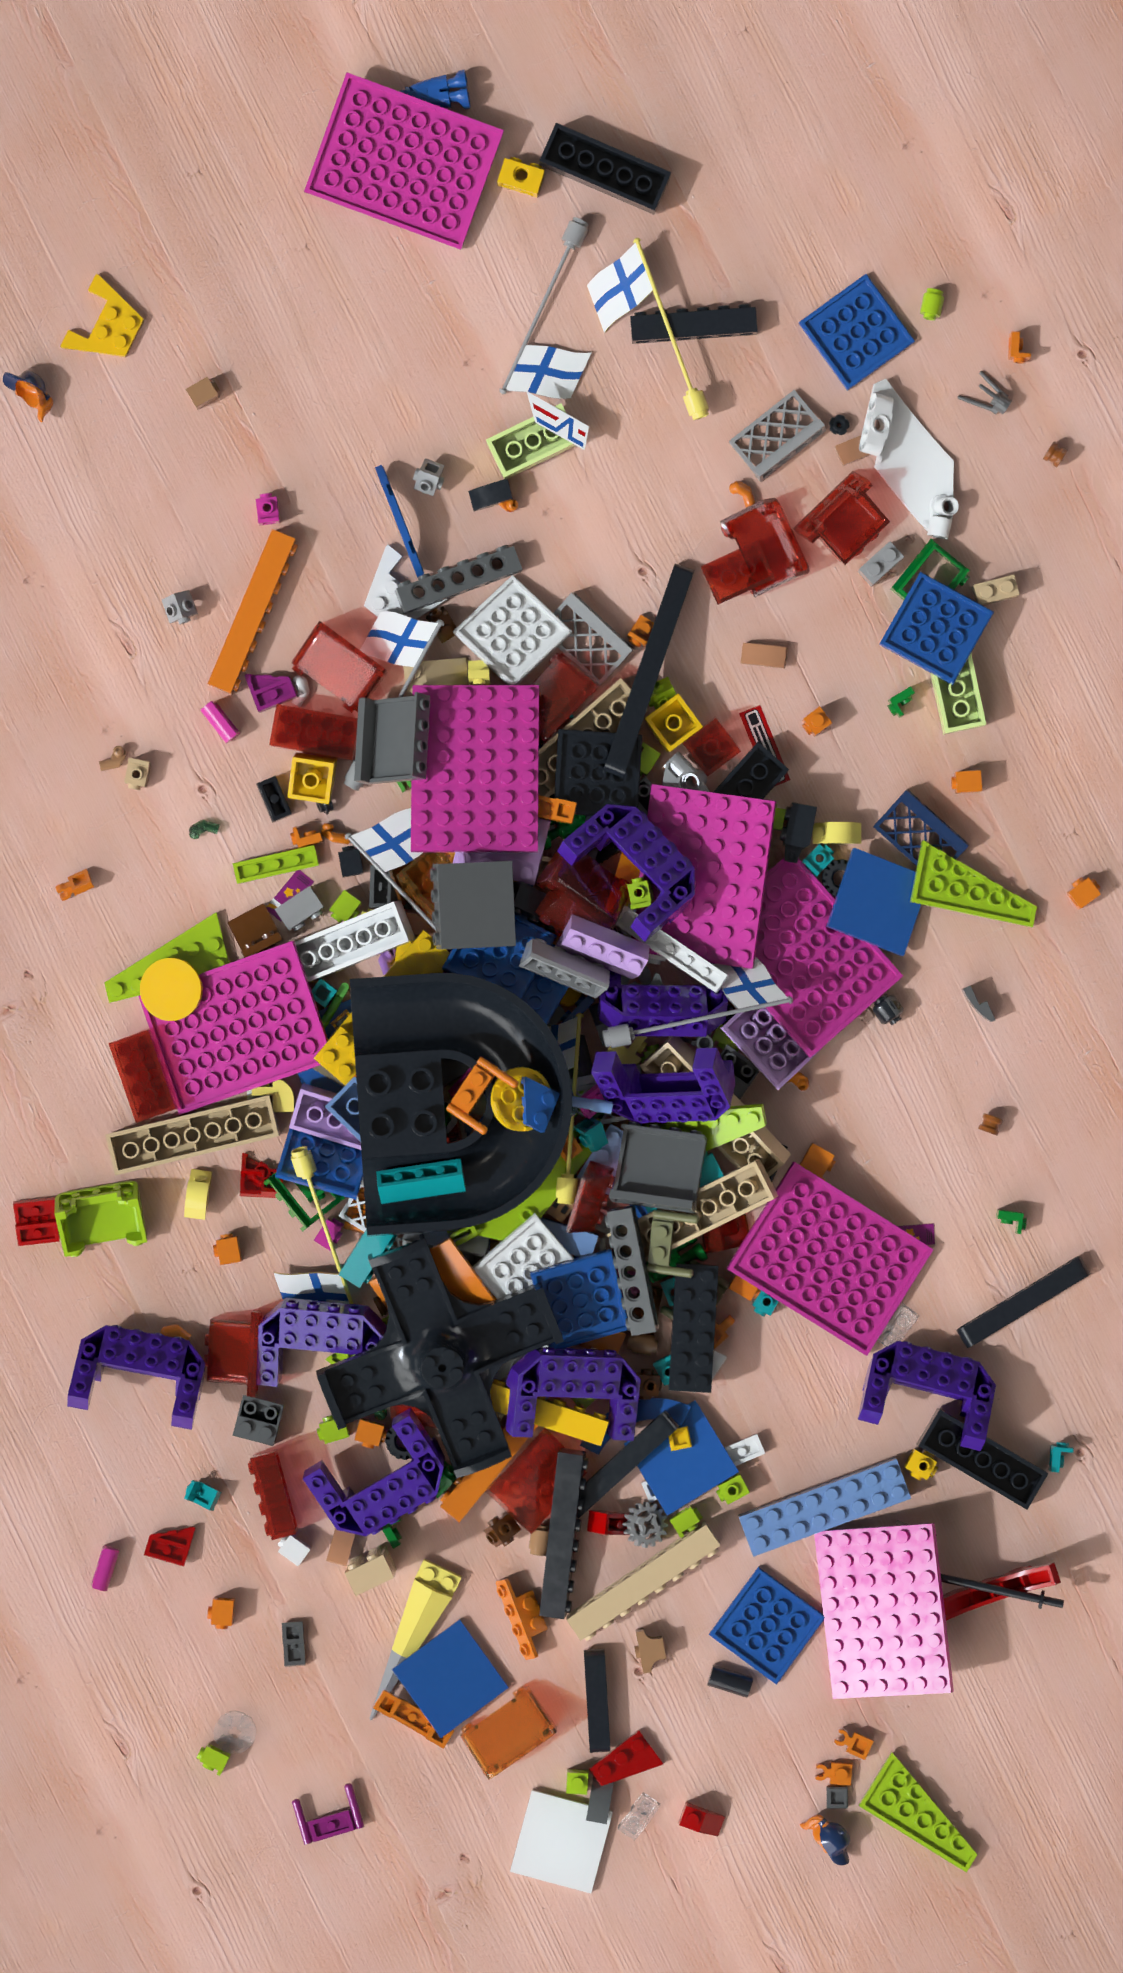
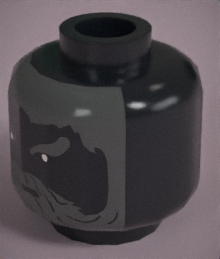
(887, 1009)

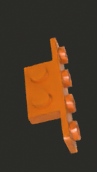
(523, 1615)

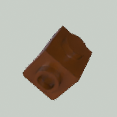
(446, 631)

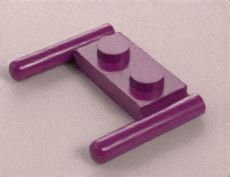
(331, 1824)

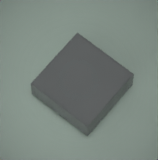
(836, 1796)

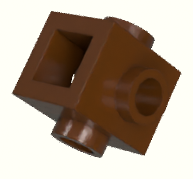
(649, 1384)
(501, 1530)

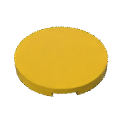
(171, 989)
(507, 1101)

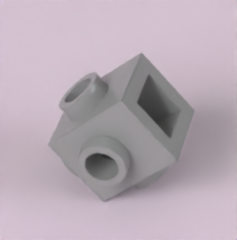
(429, 477)
(179, 607)

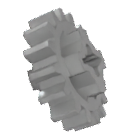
(654, 1522)

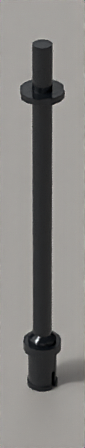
(1041, 1599)

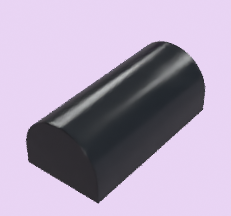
(274, 799)
(730, 1681)

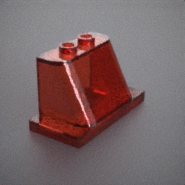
(844, 519)
(233, 1351)

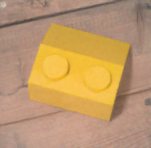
(673, 723)
(312, 778)

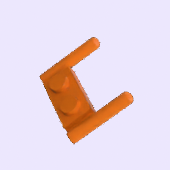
(472, 1090)

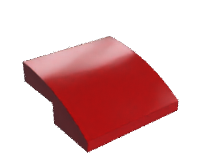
(36, 1221)

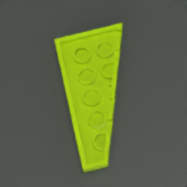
(958, 888)
(199, 946)
(729, 1126)
(908, 1808)

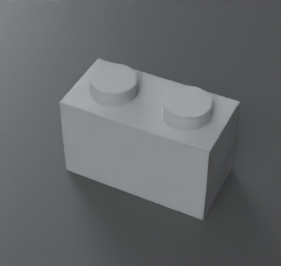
(880, 564)
(299, 909)

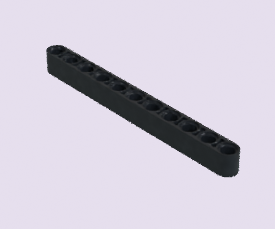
(648, 670)

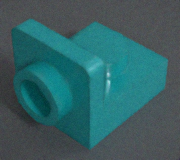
(1056, 1460)

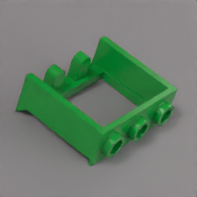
(960, 578)
(295, 1208)

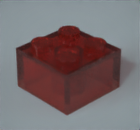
(711, 746)

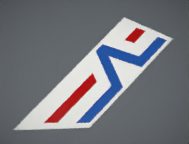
(558, 421)

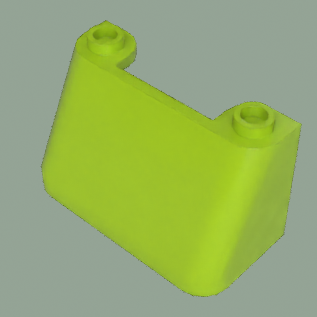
(100, 1216)

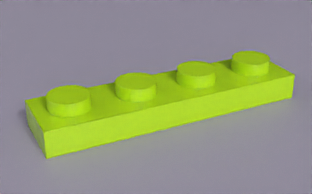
(275, 864)

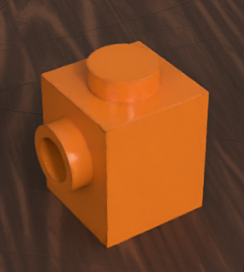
(816, 722)
(967, 782)
(1084, 892)
(227, 1249)
(370, 1433)
(221, 1612)

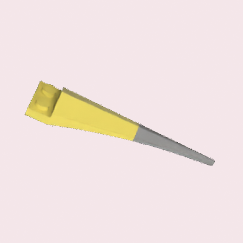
(426, 1602)

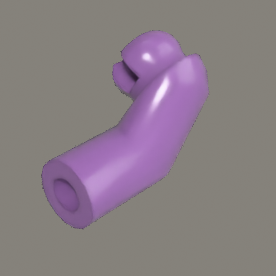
(386, 959)

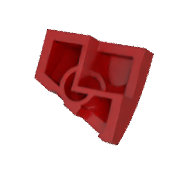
(253, 1176)

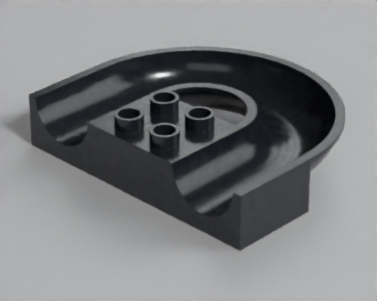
(399, 1041)

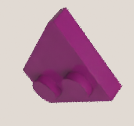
(270, 690)

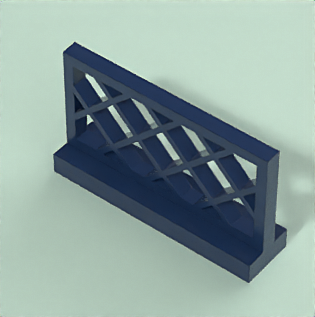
(928, 817)

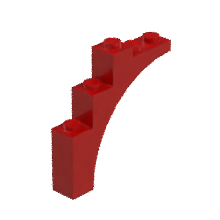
(1022, 1578)

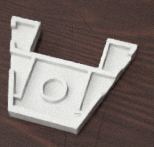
(382, 591)

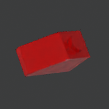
(607, 1522)
(701, 1819)

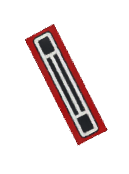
(759, 731)

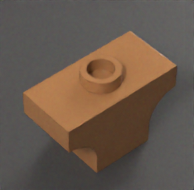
(649, 1650)

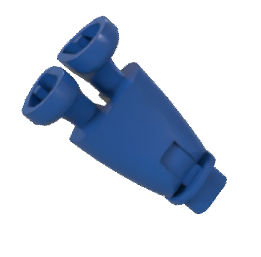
(437, 90)

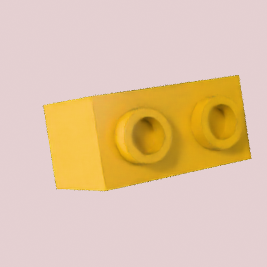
(529, 186)

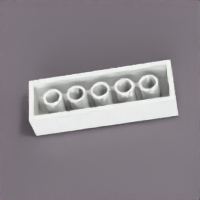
(354, 940)

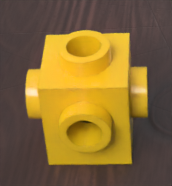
(914, 1460)

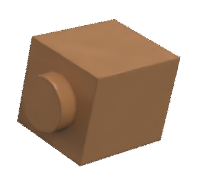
(203, 392)

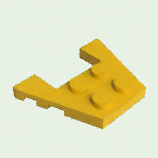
(114, 328)

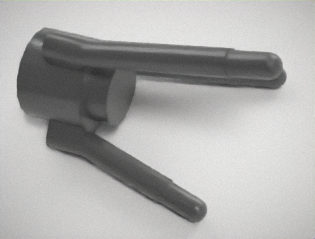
(1000, 399)
(700, 1042)

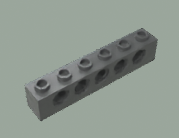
(410, 603)
(628, 1217)

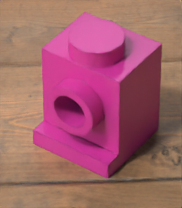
(271, 516)
(334, 1227)

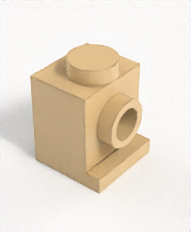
(137, 765)

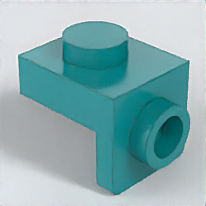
(202, 1494)

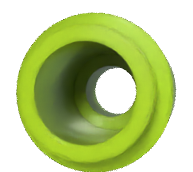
(932, 304)

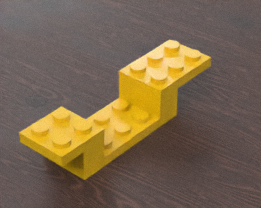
(338, 1053)

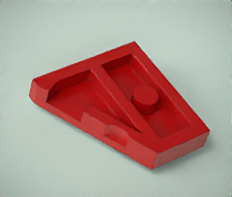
(170, 1546)

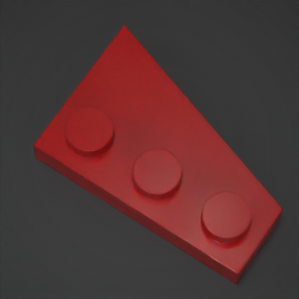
(625, 1760)

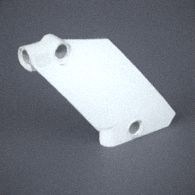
(909, 460)

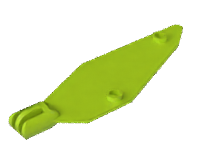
(537, 1203)

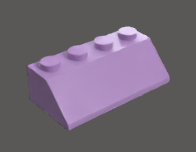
(604, 947)
(314, 1119)

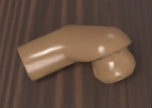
(115, 761)

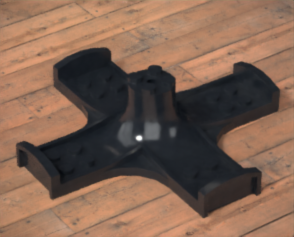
(439, 1356)

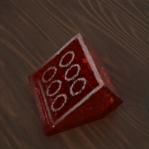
(528, 1482)

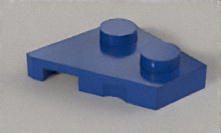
(537, 1104)

